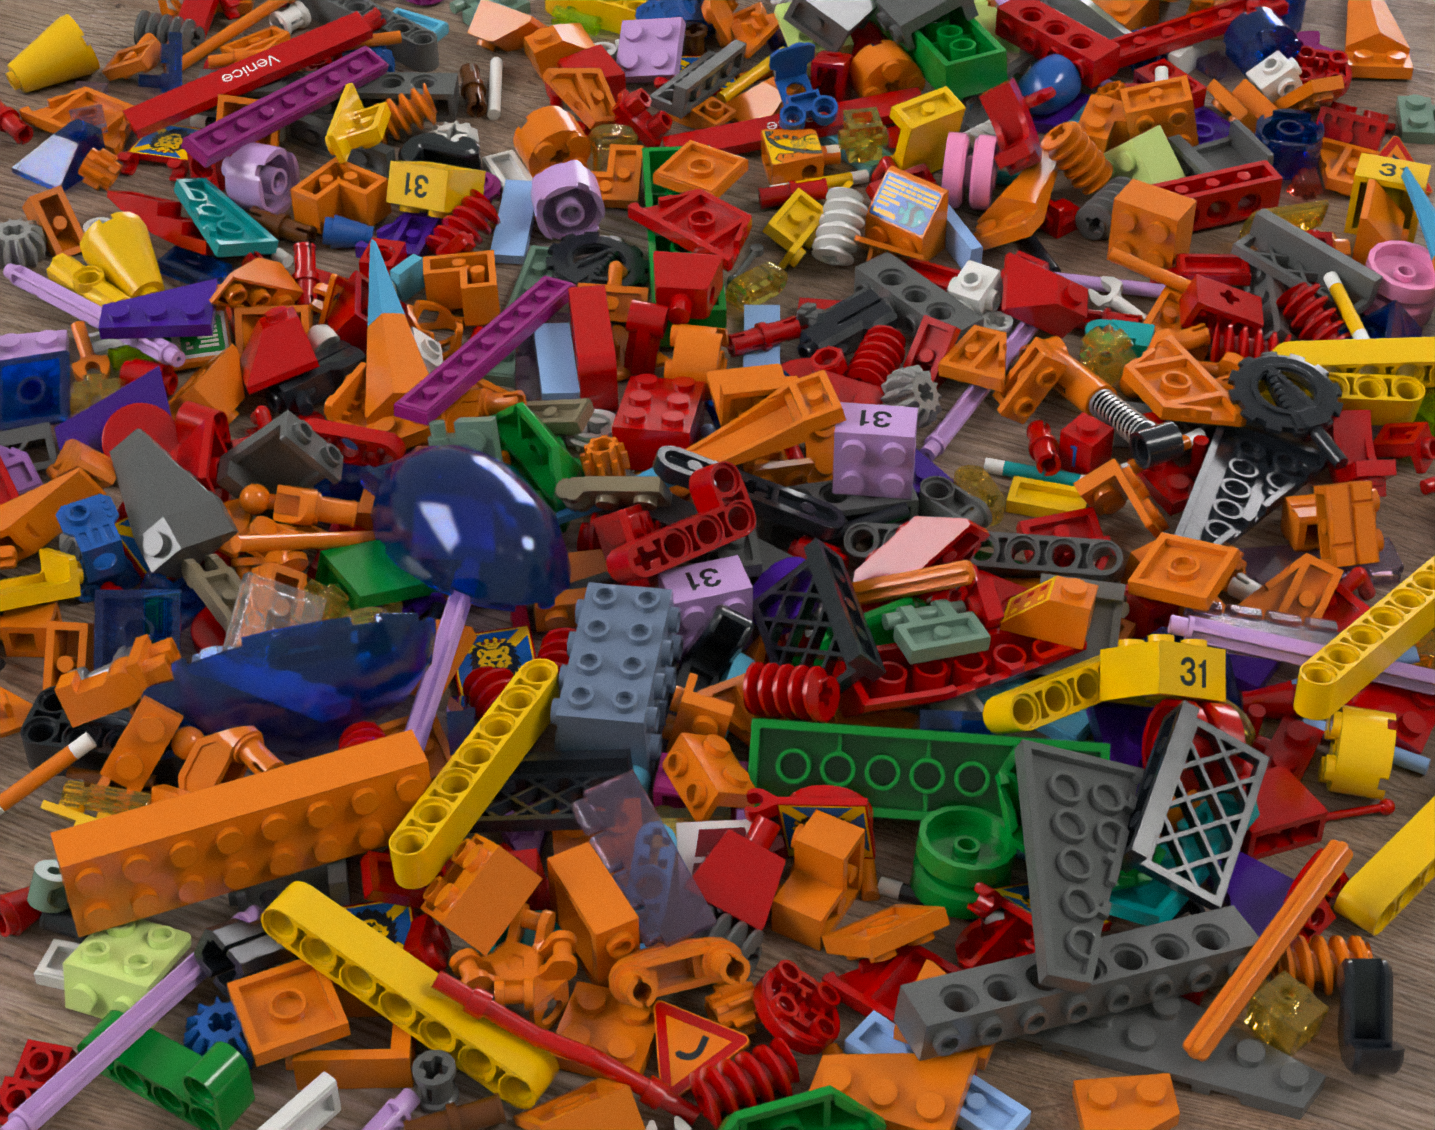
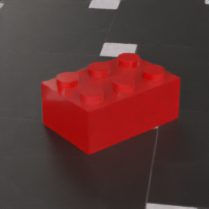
(658, 415)

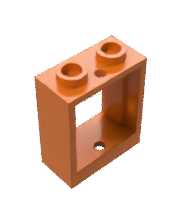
(593, 909)
(359, 1066)

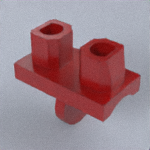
(632, 112)

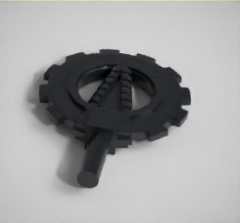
(596, 266)
(1293, 410)

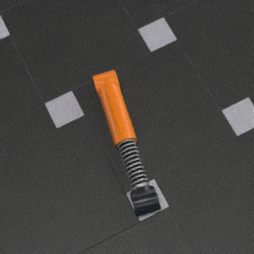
(1148, 440)

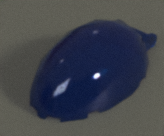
(468, 527)
(302, 679)

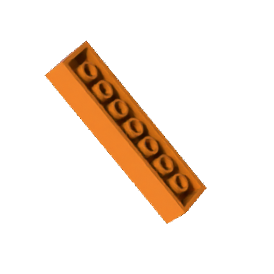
(239, 832)

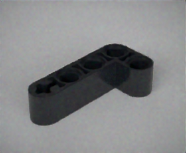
(49, 731)

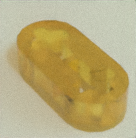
(756, 285)
(969, 477)

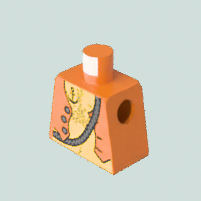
(795, 155)

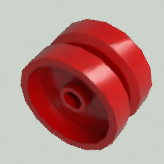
(1218, 715)

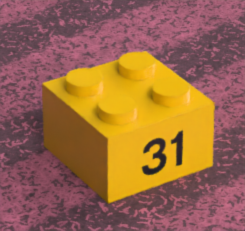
(1388, 174)
(431, 186)
(1162, 669)

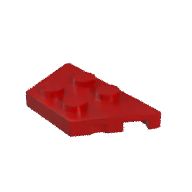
(697, 223)
(878, 984)

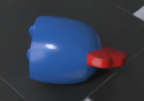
(1050, 85)

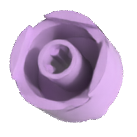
(261, 177)
(567, 200)

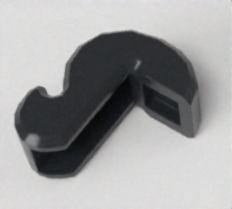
(439, 149)
(715, 647)
(1367, 1017)

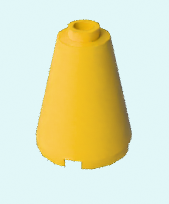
(53, 58)
(124, 254)

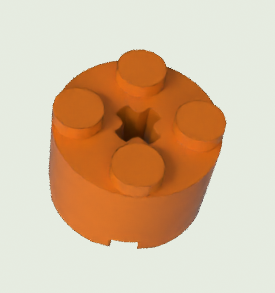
(884, 70)
(550, 139)
(696, 352)

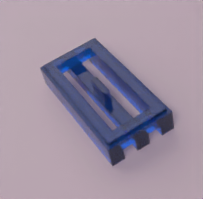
(192, 266)

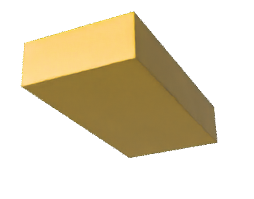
(1042, 498)

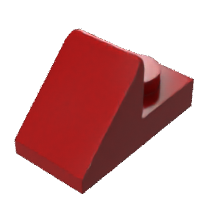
(930, 345)

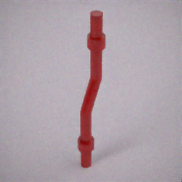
(651, 1091)

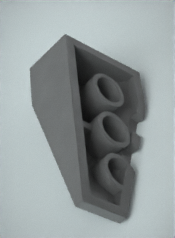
(167, 507)

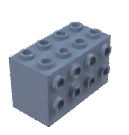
(619, 672)

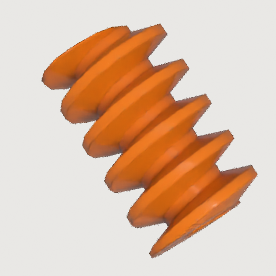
(409, 112)
(1077, 157)
(1319, 959)

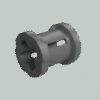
(428, 1077)

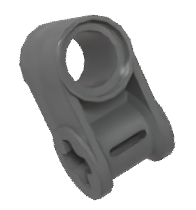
(944, 499)

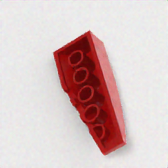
(948, 678)

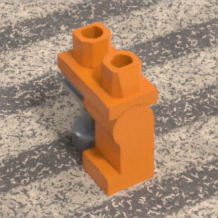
(117, 684)

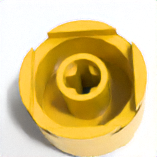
(1358, 751)

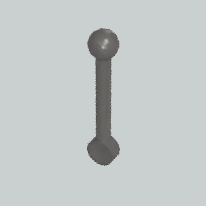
(756, 250)

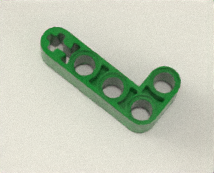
(199, 1089)

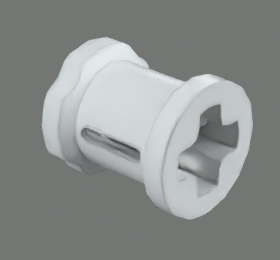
(291, 17)

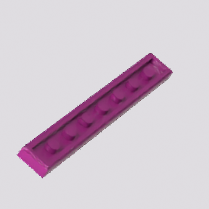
(283, 106)
(483, 351)

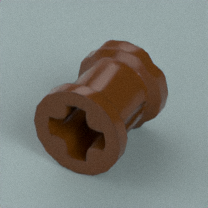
(694, 39)

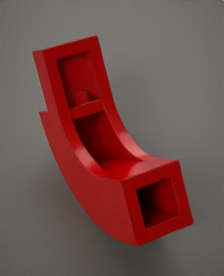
(1013, 127)
(1354, 437)

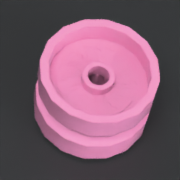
(971, 171)
(1406, 278)

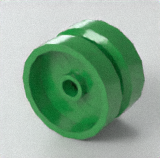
(957, 851)

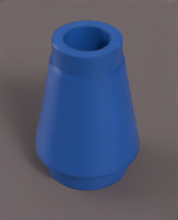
(344, 232)

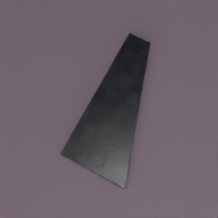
(1244, 482)

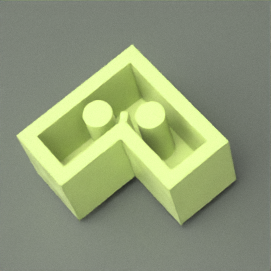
(1145, 158)

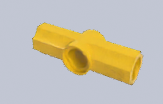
(83, 280)

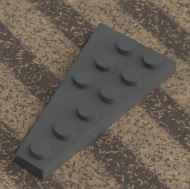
(1074, 849)
(1151, 1042)

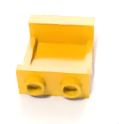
(925, 128)
(56, 581)

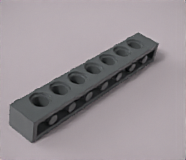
(441, 86)
(1132, 970)

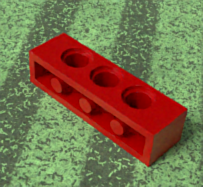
(1046, 32)
(1229, 192)

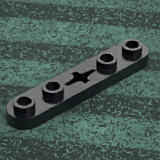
(768, 499)

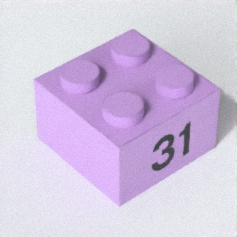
(875, 451)
(702, 587)

